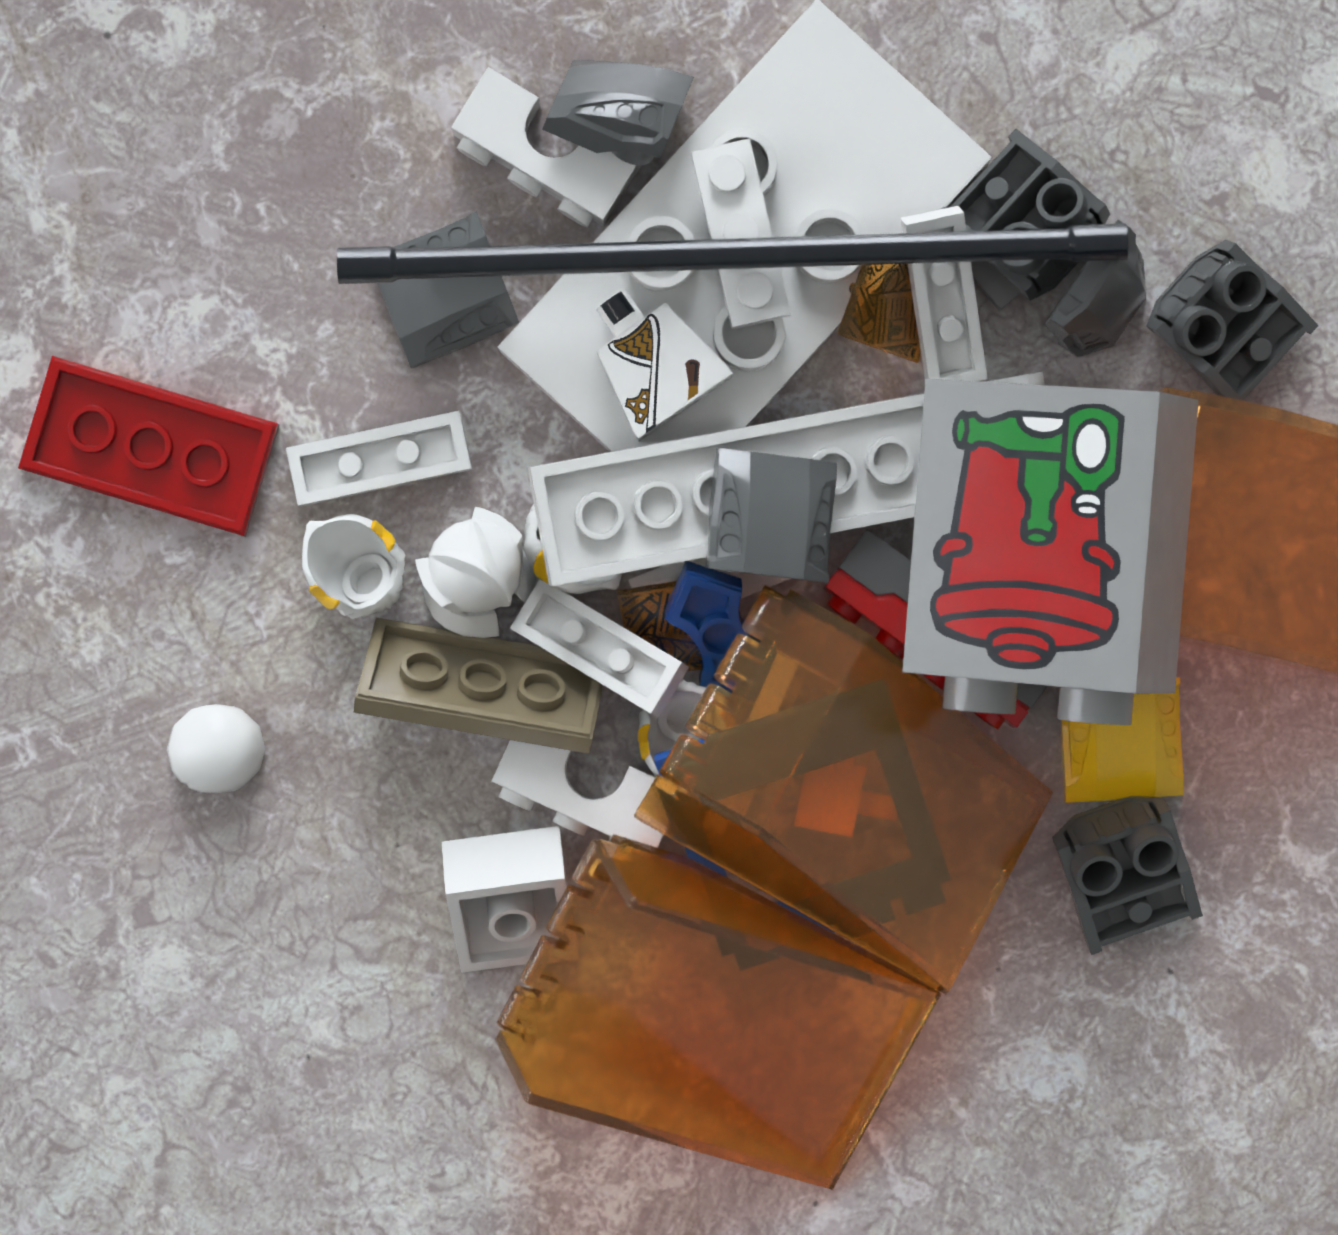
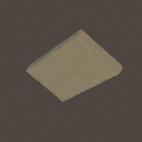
(477, 686)

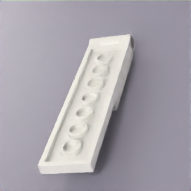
(654, 499)

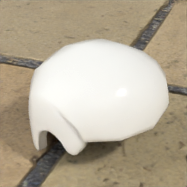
(215, 749)

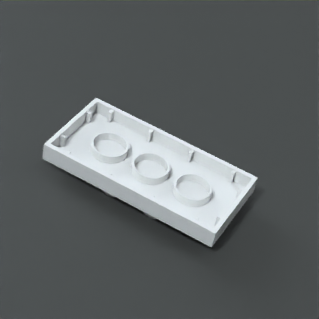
(836, 154)

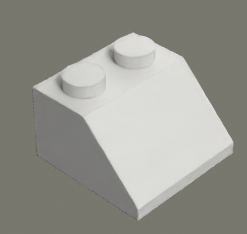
(502, 894)

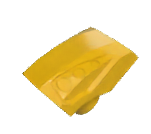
(1126, 760)

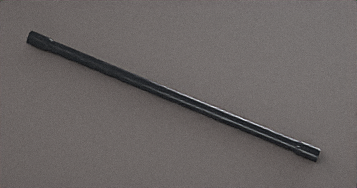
(1074, 243)

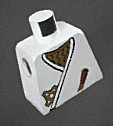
(655, 363)

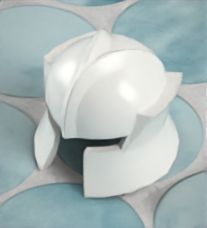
(473, 572)

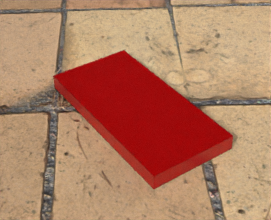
(148, 446)

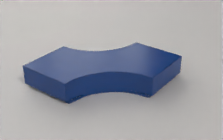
(708, 610)

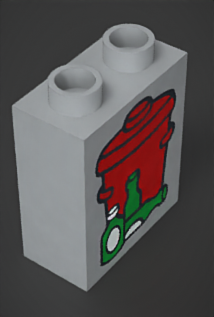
(1050, 544)

